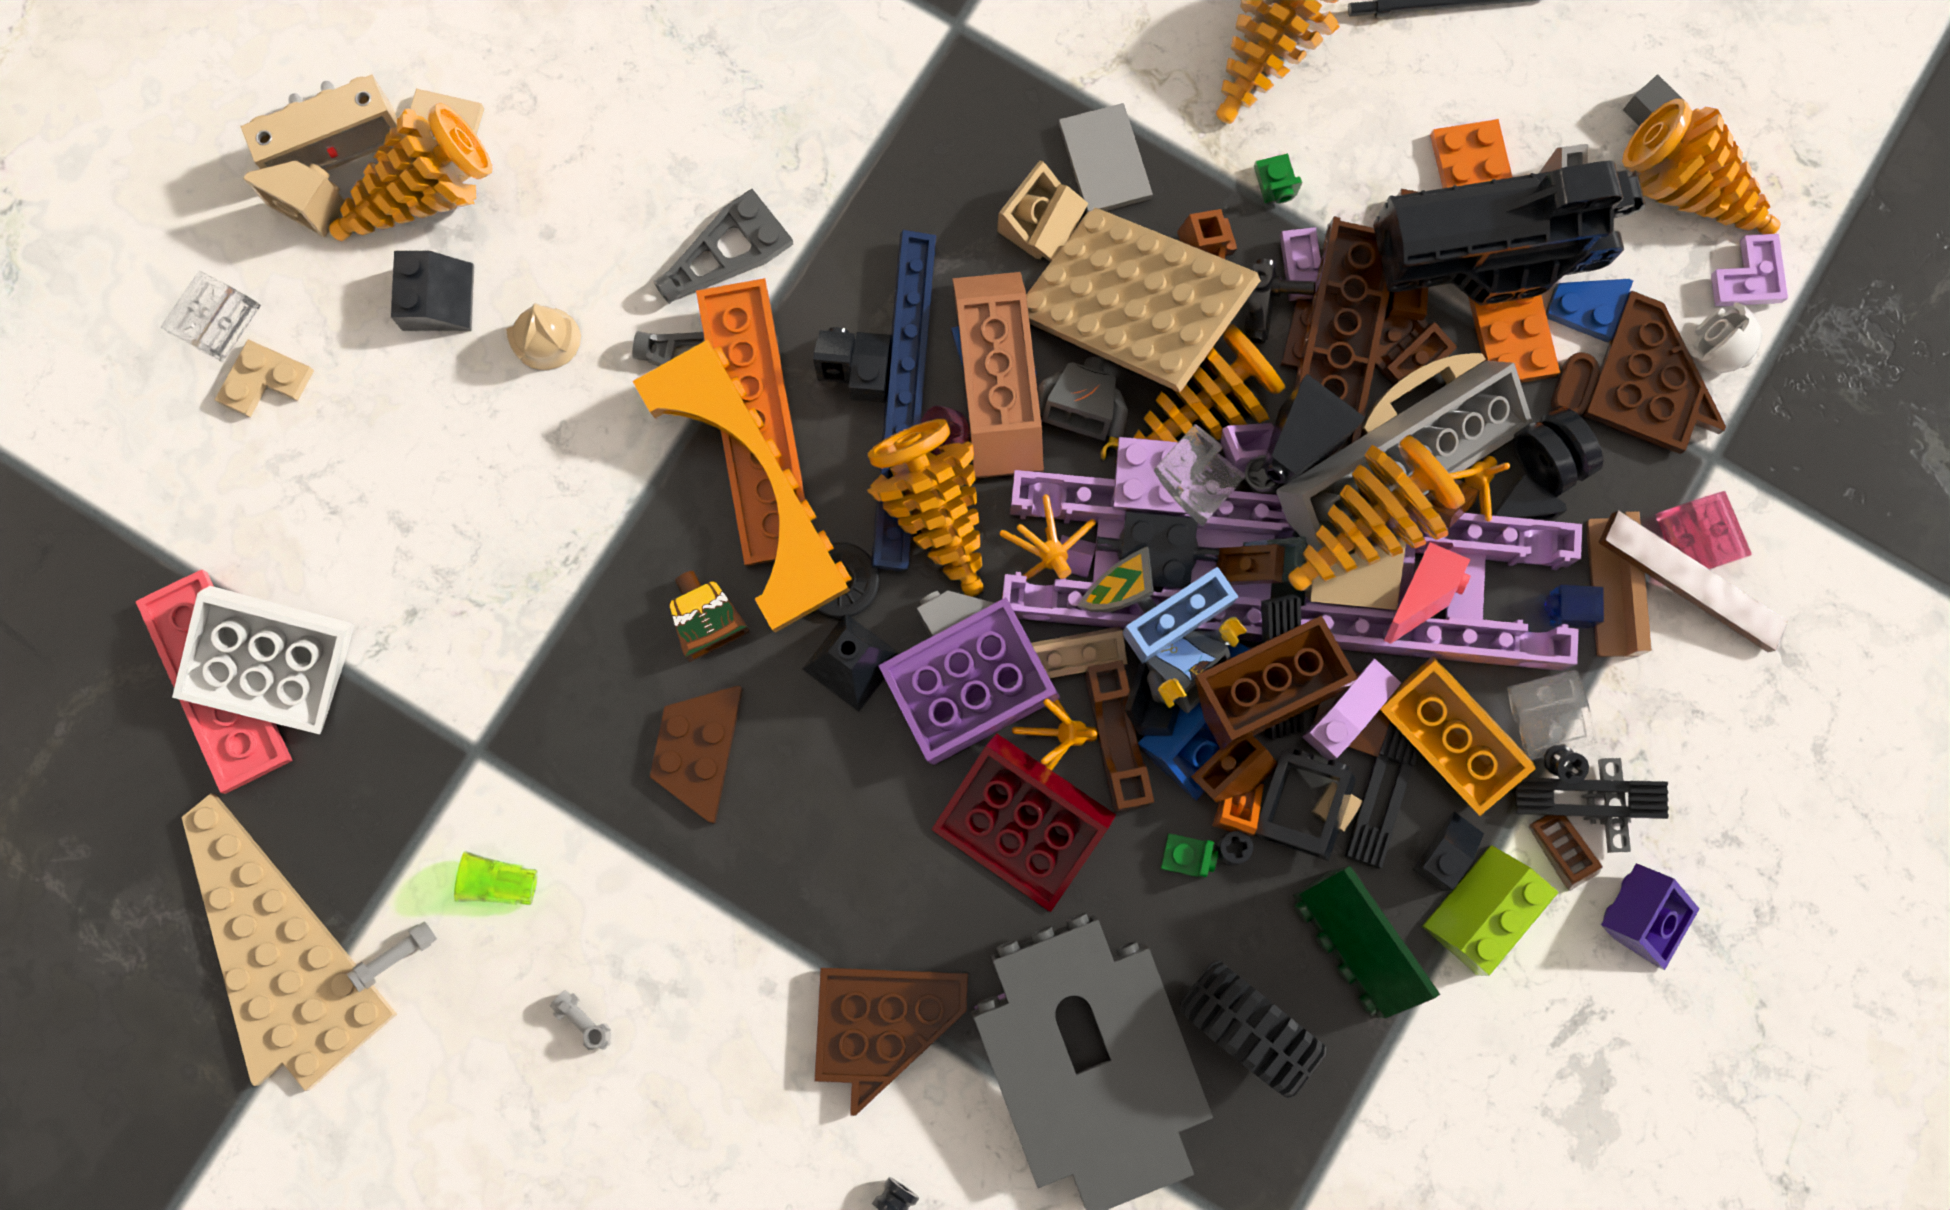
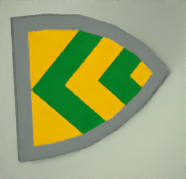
(1122, 586)

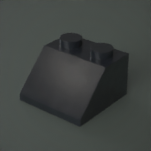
(431, 292)

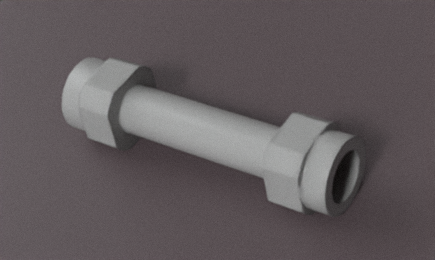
(363, 976)

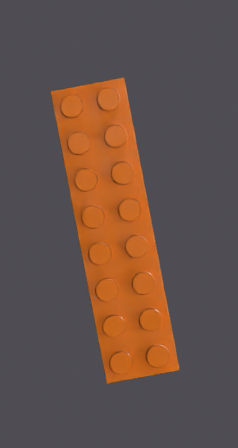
(742, 324)
(1510, 329)

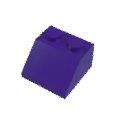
(1650, 915)

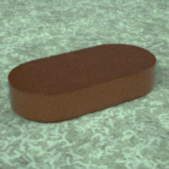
(1576, 382)

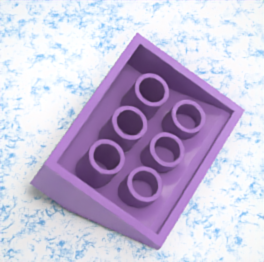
(968, 681)

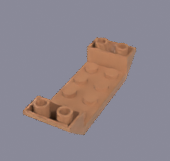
(999, 374)

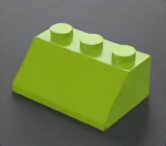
(1490, 910)

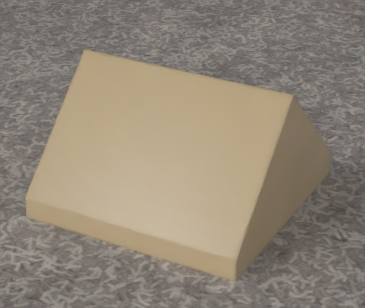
(1026, 207)

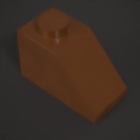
(1235, 770)

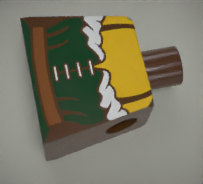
(704, 617)

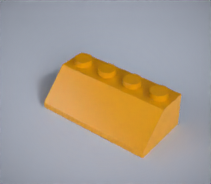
(1457, 736)

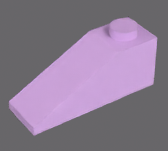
(1352, 711)

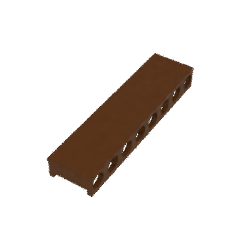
(1346, 317)

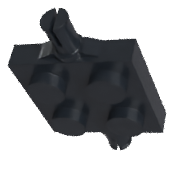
(1170, 545)

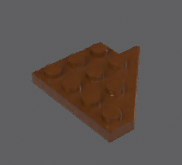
(1651, 381)
(880, 1023)

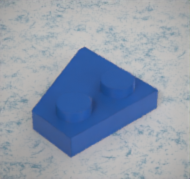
(1590, 306)

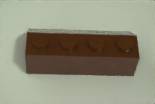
(1273, 682)

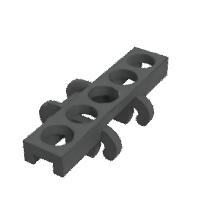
(1623, 822)

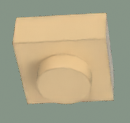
(1323, 806)

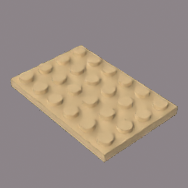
(1138, 297)

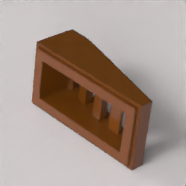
(1554, 855)

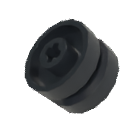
(1558, 450)

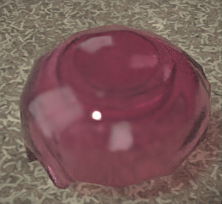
(956, 421)

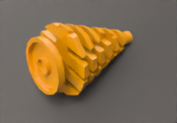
(1268, 40)
(1696, 165)
(416, 173)
(1213, 392)
(934, 495)
(1394, 502)

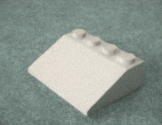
(262, 659)

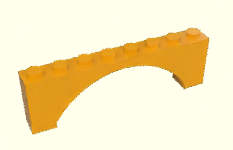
(701, 390)

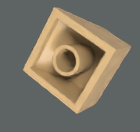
(299, 193)

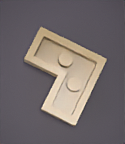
(261, 369)

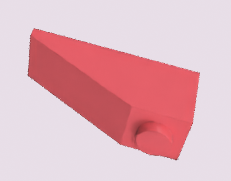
(1431, 589)

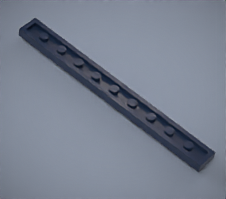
(904, 377)

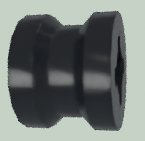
(895, 1197)

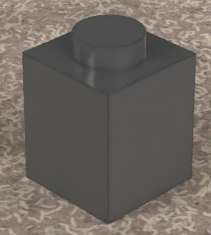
(1649, 99)

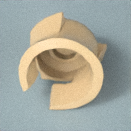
(544, 337)

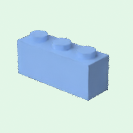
(1180, 615)

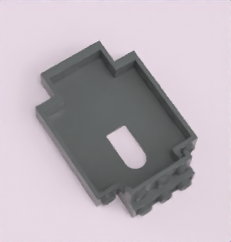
(1112, 1121)

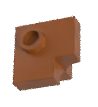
(1209, 233)

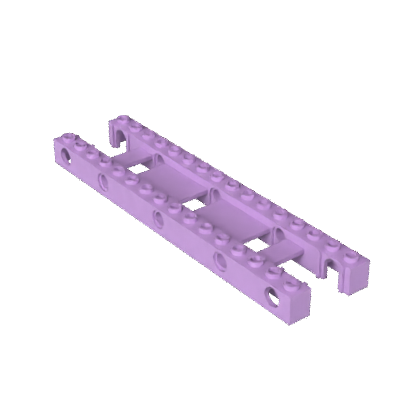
(1355, 628)

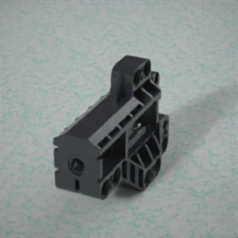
(1507, 234)

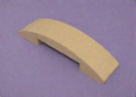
(1448, 367)

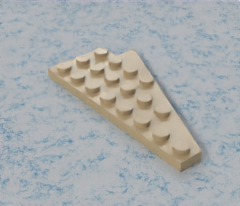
(276, 957)

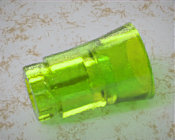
(494, 881)

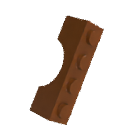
(1117, 737)

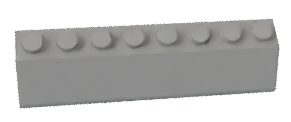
(1454, 423)

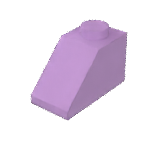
(1245, 443)

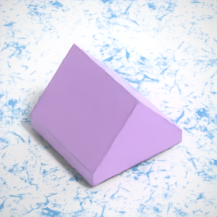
(1079, 556)

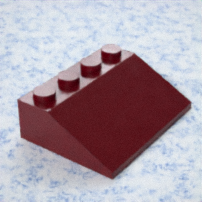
(1023, 822)

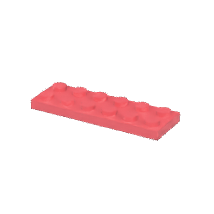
(232, 744)

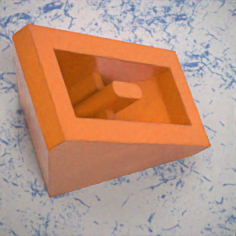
(1240, 812)

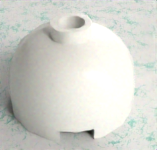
(1727, 340)

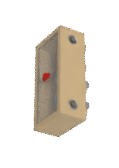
(324, 129)

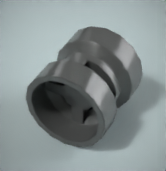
(1257, 478)

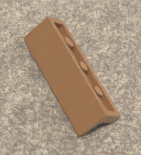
(1625, 597)

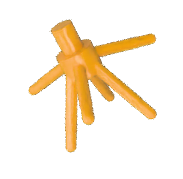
(1479, 478)
(1052, 551)
(1069, 733)

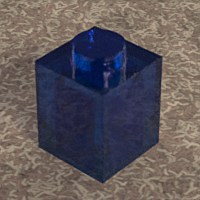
(1575, 606)

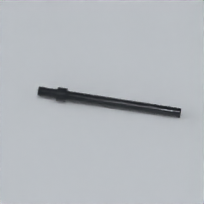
(1384, 8)

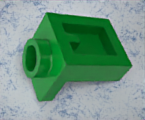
(1277, 179)
(1188, 856)

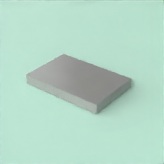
(1105, 158)

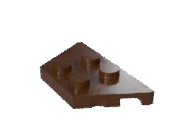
(696, 749)

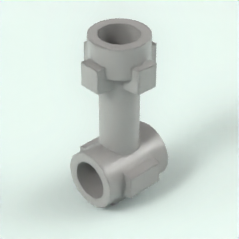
(594, 1035)

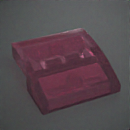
(1705, 530)

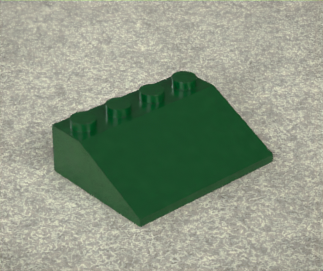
(1363, 944)

